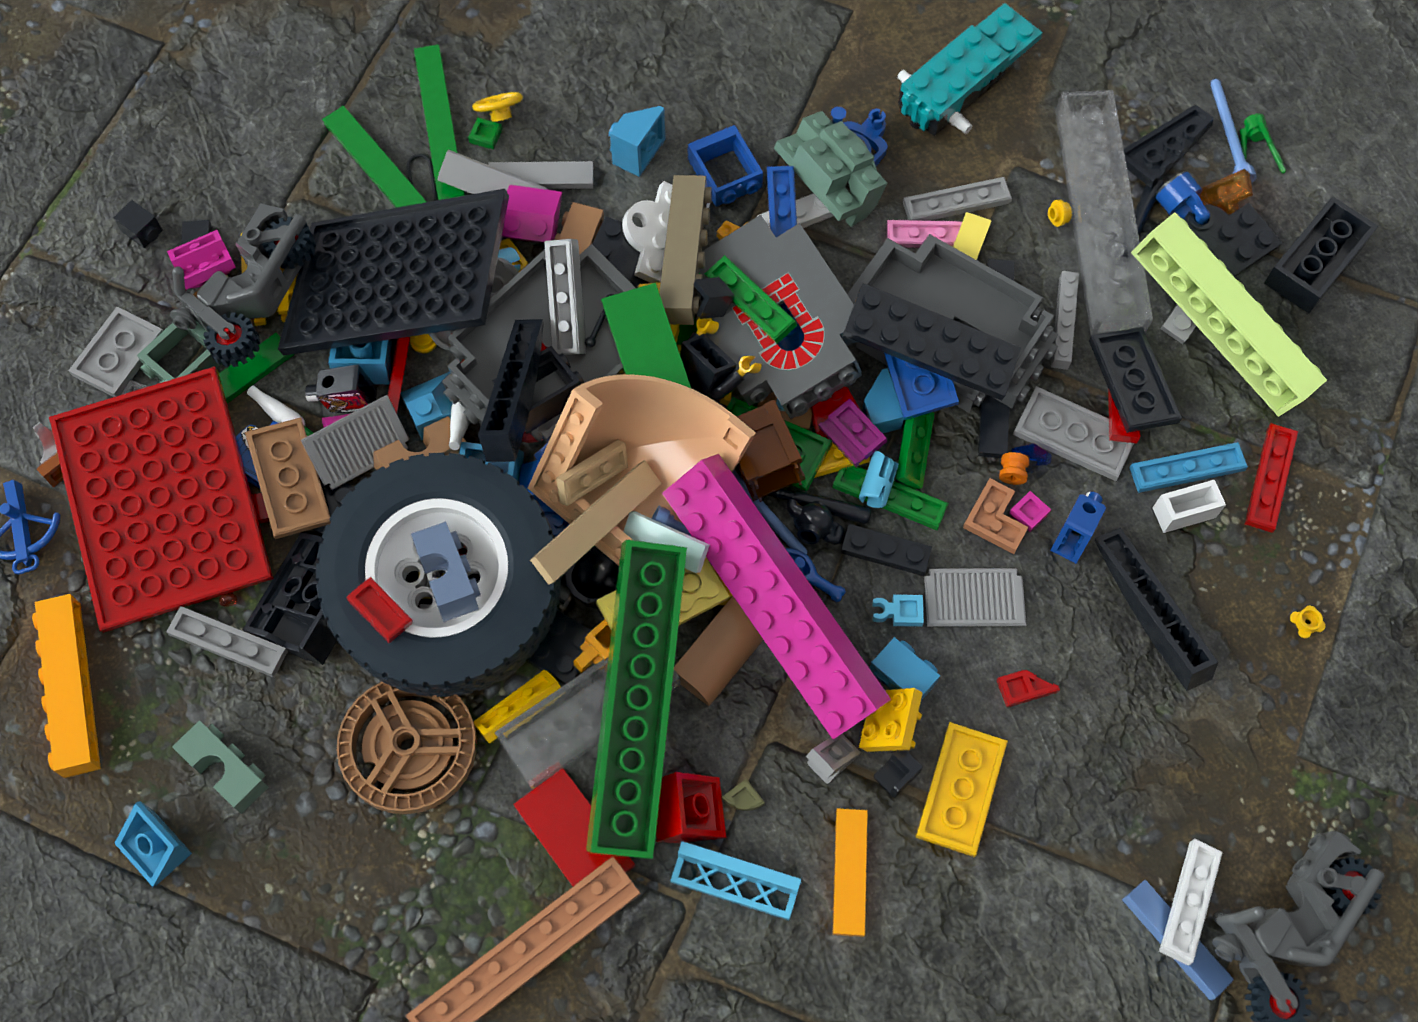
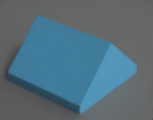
(150, 844)

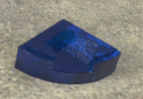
(1034, 453)

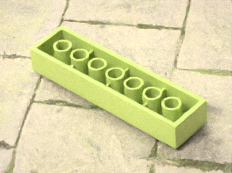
(1228, 315)

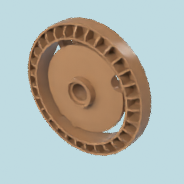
(409, 767)

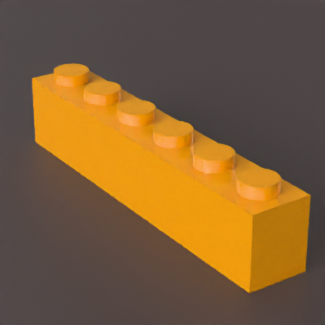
(66, 686)

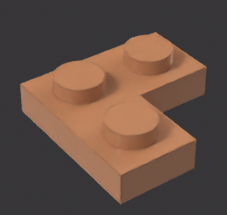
(990, 522)

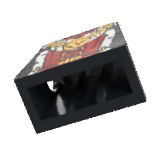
(342, 389)

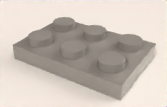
(112, 353)

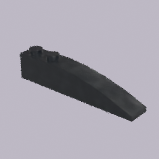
(512, 393)
(1157, 611)

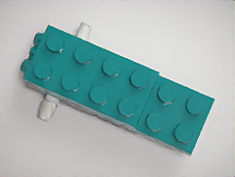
(964, 71)

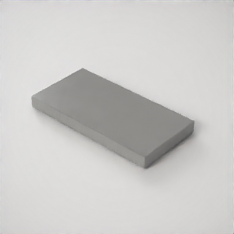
(1072, 433)

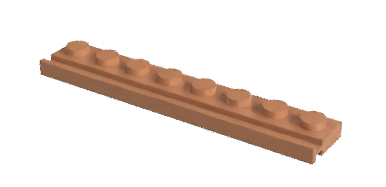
(530, 948)

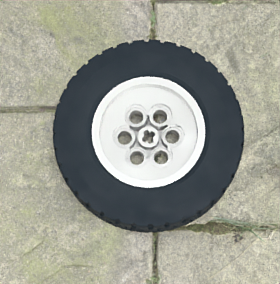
(374, 540)

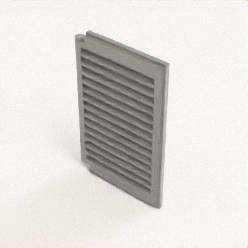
(348, 445)
(974, 597)

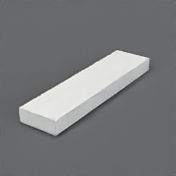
(1191, 902)

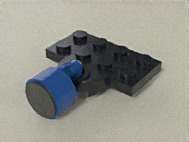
(1234, 238)

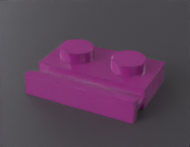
(852, 433)

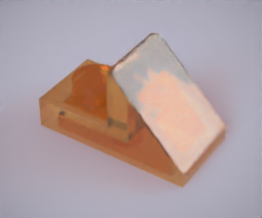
(1228, 191)

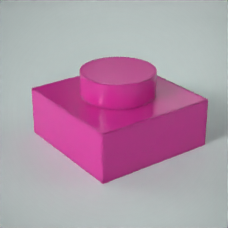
(1030, 511)

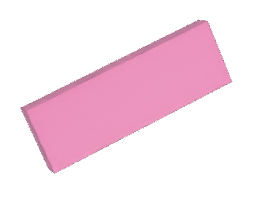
(913, 233)

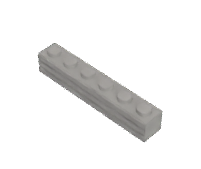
(1065, 319)

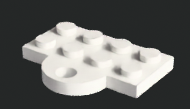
(651, 237)

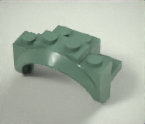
(827, 159)

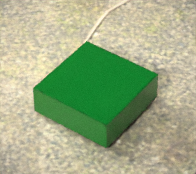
(485, 133)

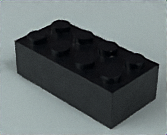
(1320, 254)

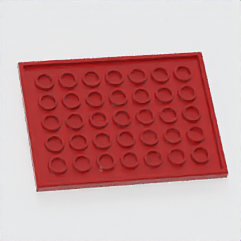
(159, 499)

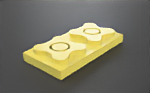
(699, 594)

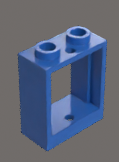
(720, 144)

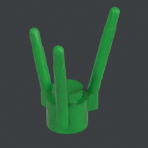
(1257, 130)

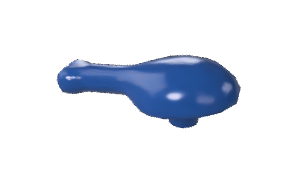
(808, 569)

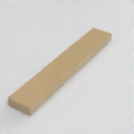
(595, 522)

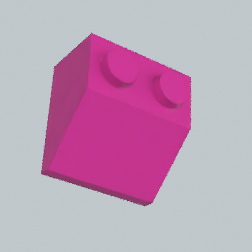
(532, 214)

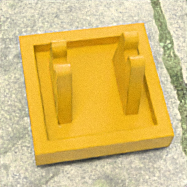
(893, 723)

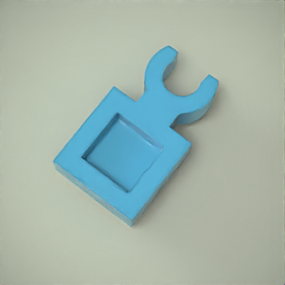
(904, 609)

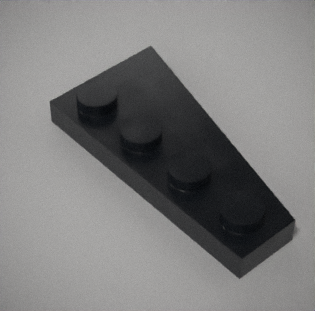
(1162, 148)

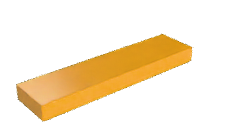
(850, 872)

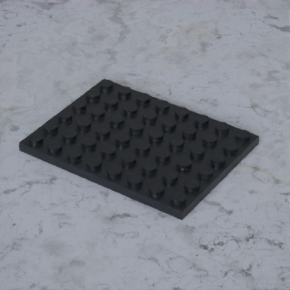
(397, 273)

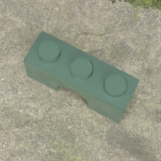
(204, 747)

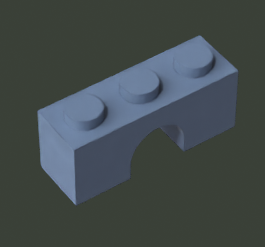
(439, 551)

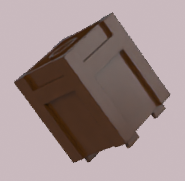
(771, 456)

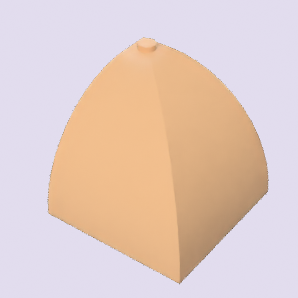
(658, 423)

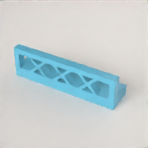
(738, 868)

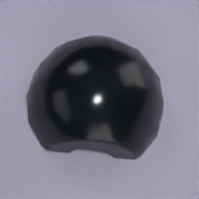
(592, 577)

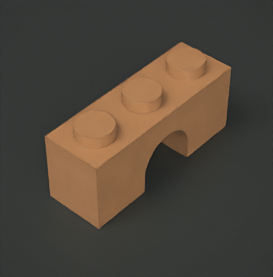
(435, 437)

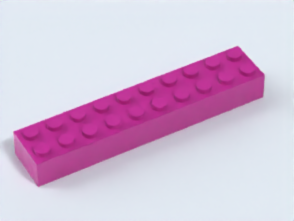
(776, 596)

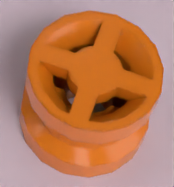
(1014, 468)

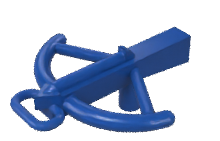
(16, 511)

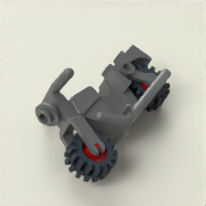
(229, 303)
(1329, 902)

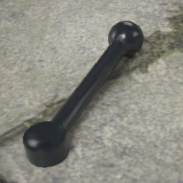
(590, 341)

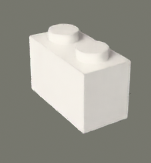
(1189, 506)

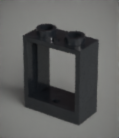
(553, 404)

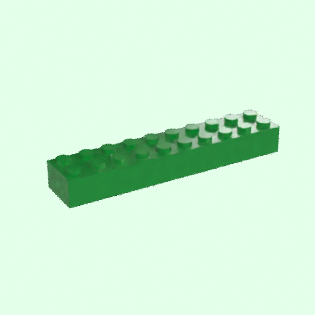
(636, 700)

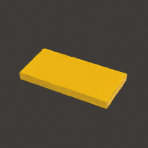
(961, 789)

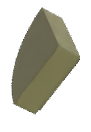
(743, 797)

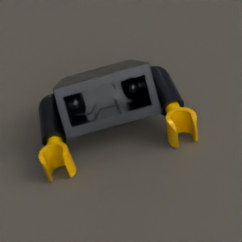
(709, 367)

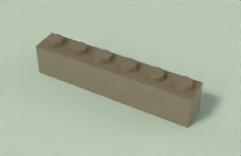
(684, 248)

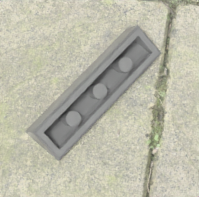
(476, 176)
(565, 296)

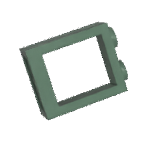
(164, 343)

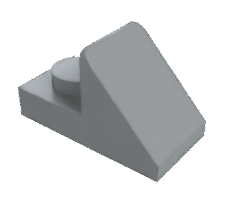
(832, 757)

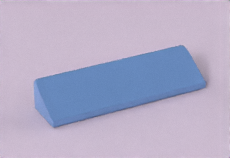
(1154, 914)

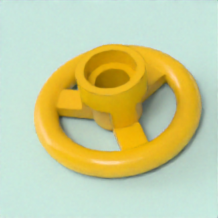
(498, 105)

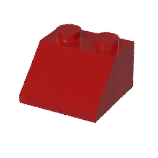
(690, 809)

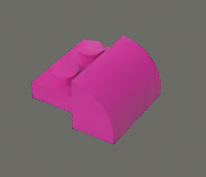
(202, 259)

